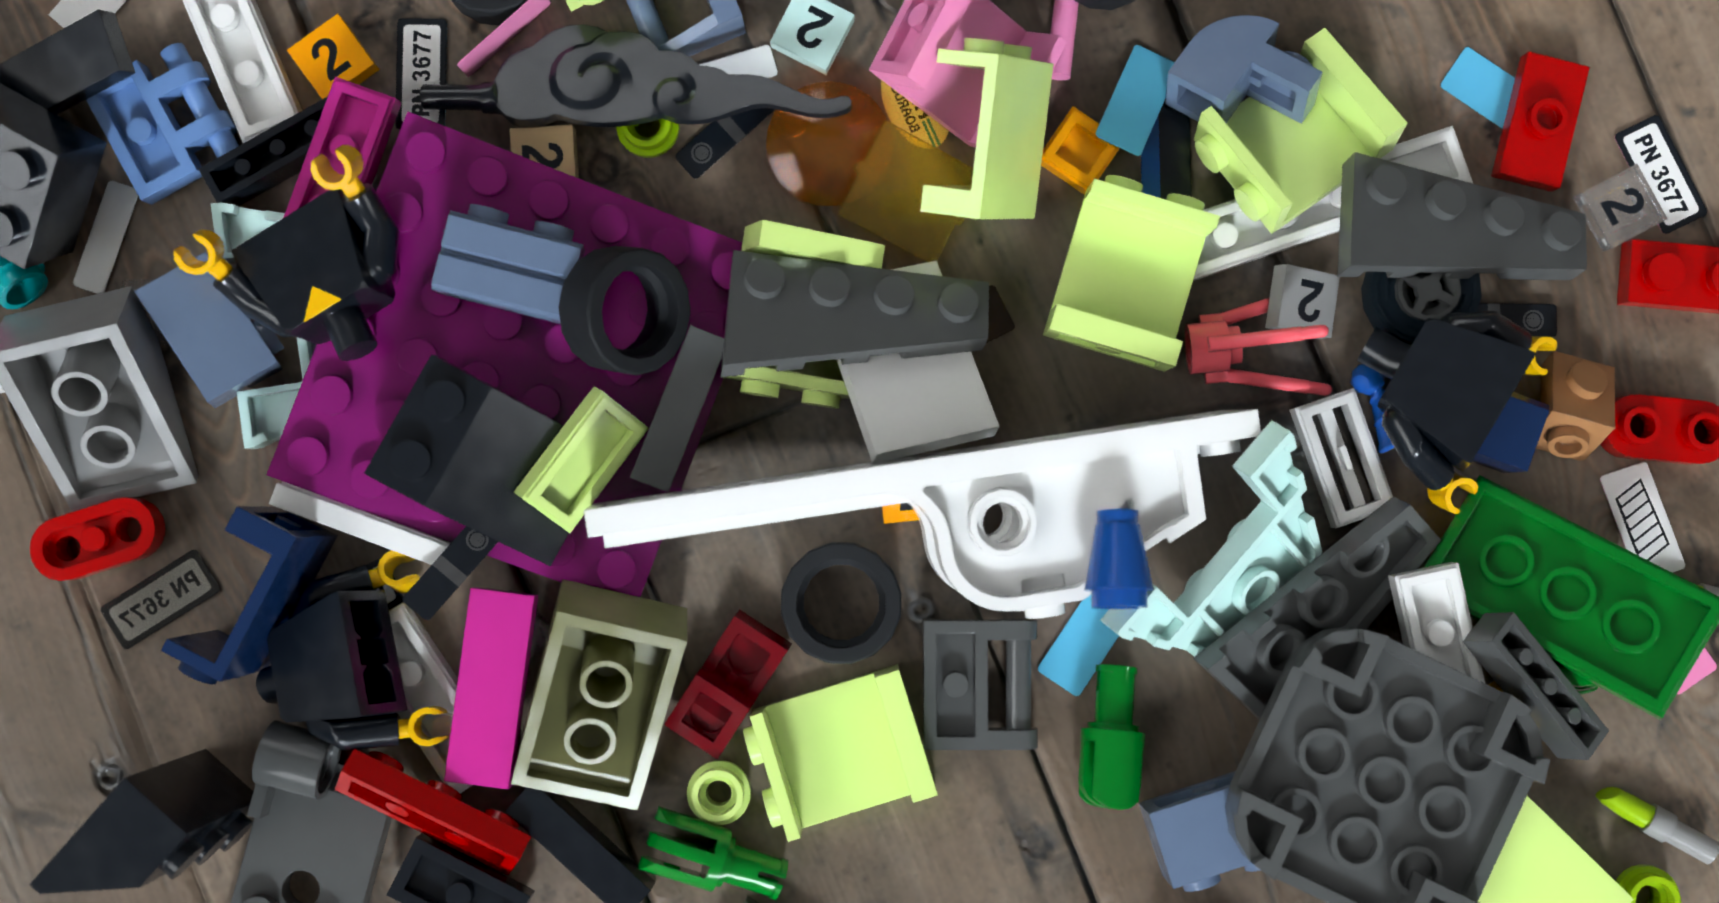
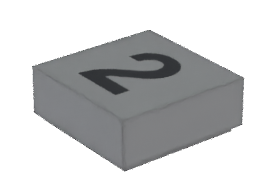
(1301, 298)

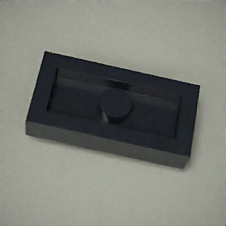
(445, 875)

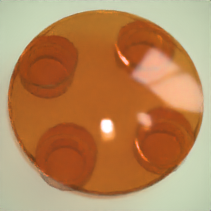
(818, 155)

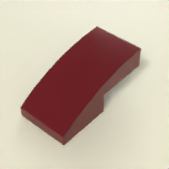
(728, 684)

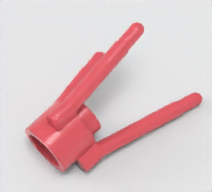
(1215, 346)

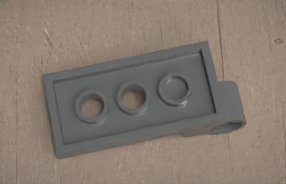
(306, 824)

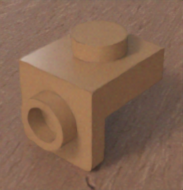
(1579, 405)

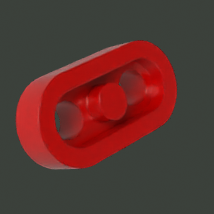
(1667, 430)
(101, 537)

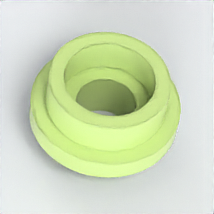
(710, 810)

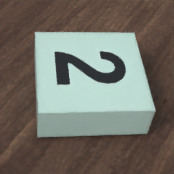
(812, 32)

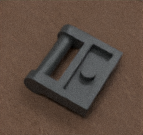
(958, 684)

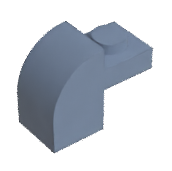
(1240, 60)

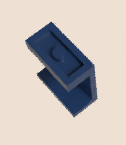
(297, 556)

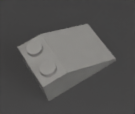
(96, 398)

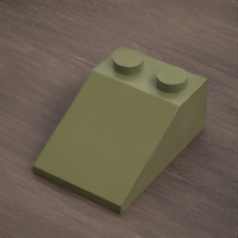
(601, 695)

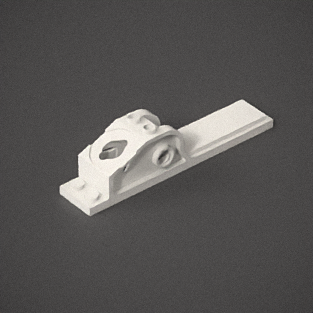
(1042, 483)

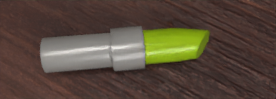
(1659, 824)

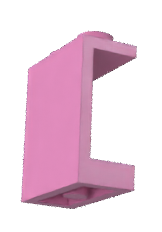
(944, 90)

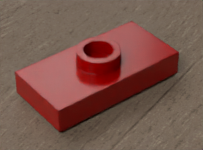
(1540, 121)

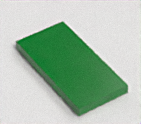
(1580, 596)

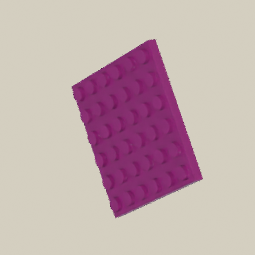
(351, 404)

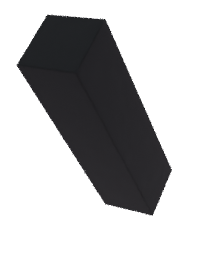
(263, 159)
(580, 846)

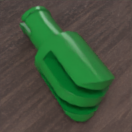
(1111, 744)
(720, 860)

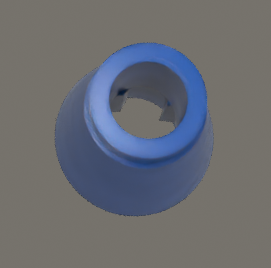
(1118, 562)

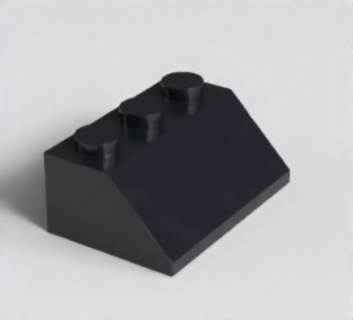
(153, 827)

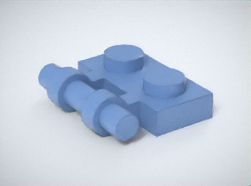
(145, 132)

